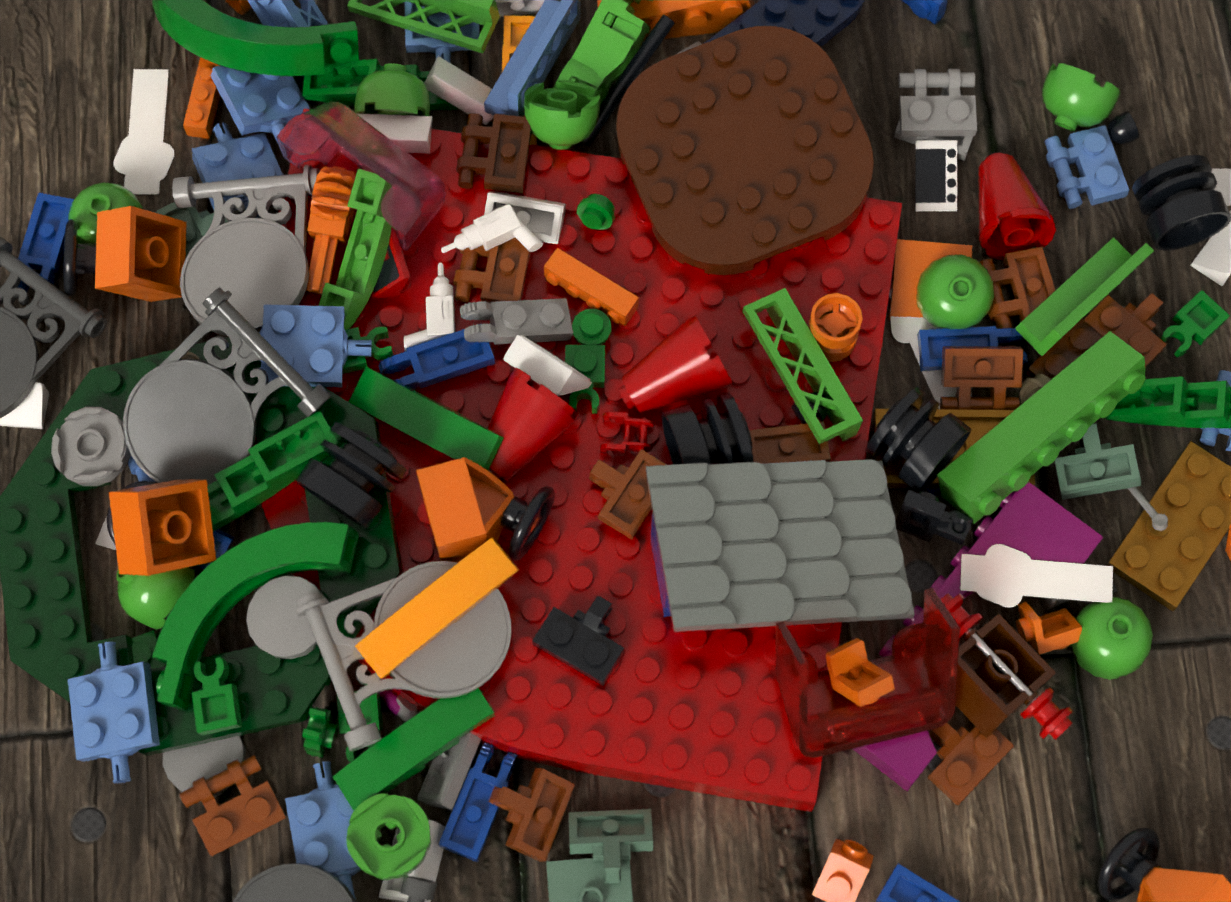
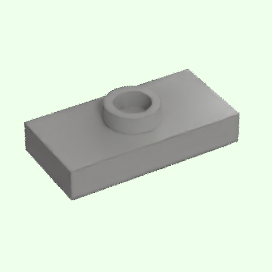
(448, 773)

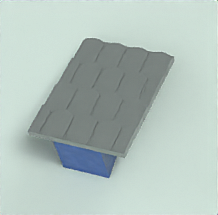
(776, 544)

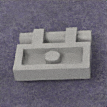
(937, 115)

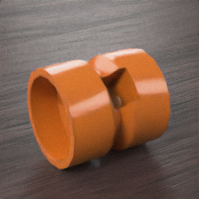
(836, 325)

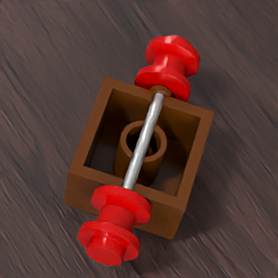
(1001, 674)

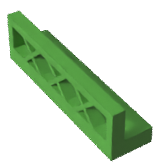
(468, 11)
(1080, 295)
(809, 361)

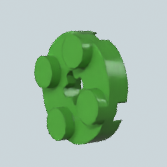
(389, 811)

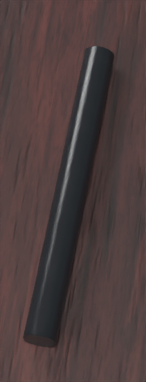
(630, 73)

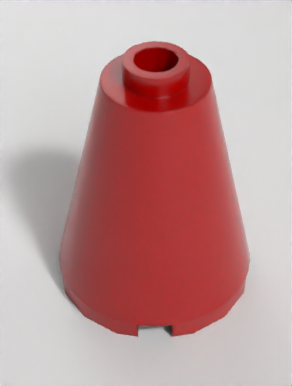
(1010, 209)
(675, 370)
(528, 420)

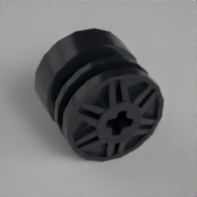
(1181, 202)
(714, 439)
(918, 439)
(351, 474)

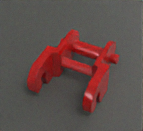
(622, 418)

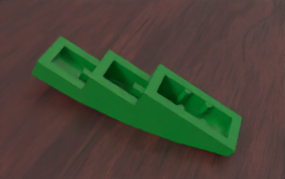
(343, 80)
(1177, 404)
(425, 419)
(268, 469)
(412, 746)

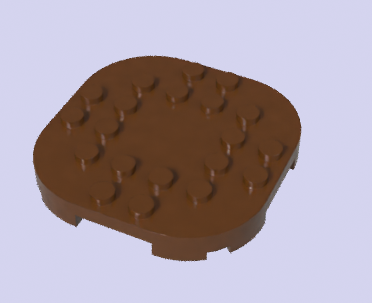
(744, 149)

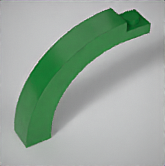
(256, 46)
(231, 579)

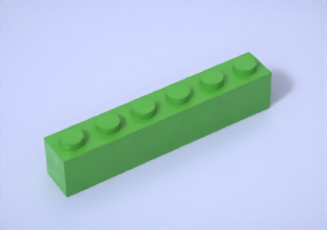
(1042, 427)

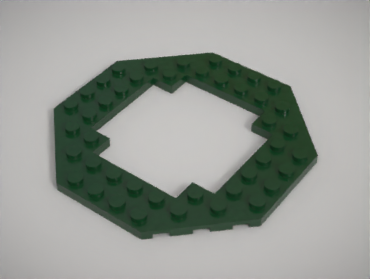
(47, 586)

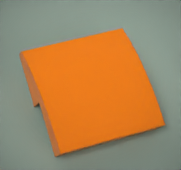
(909, 263)

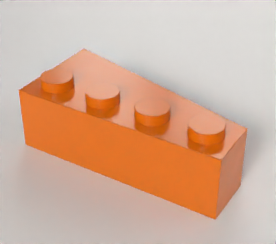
(690, 16)

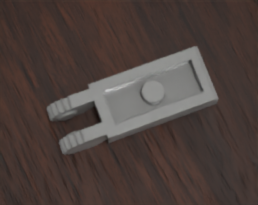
(535, 319)

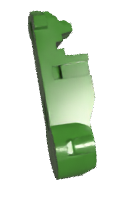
(606, 46)

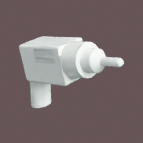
(494, 230)
(439, 312)

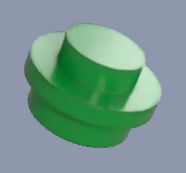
(596, 212)
(591, 327)

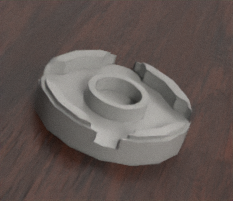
(90, 447)
(274, 619)
(201, 760)

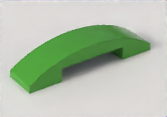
(364, 249)

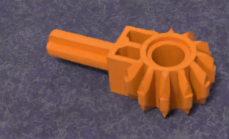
(328, 222)

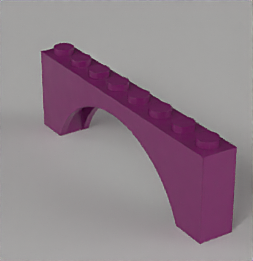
(1026, 523)

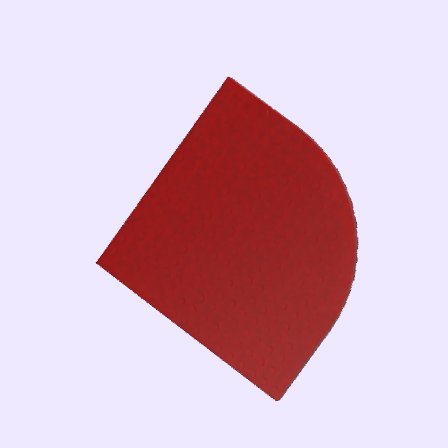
(680, 704)

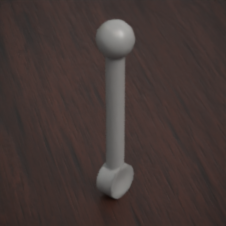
(1159, 521)

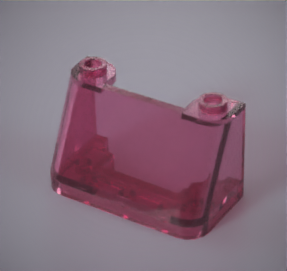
(334, 127)

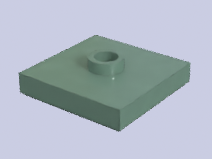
(584, 882)

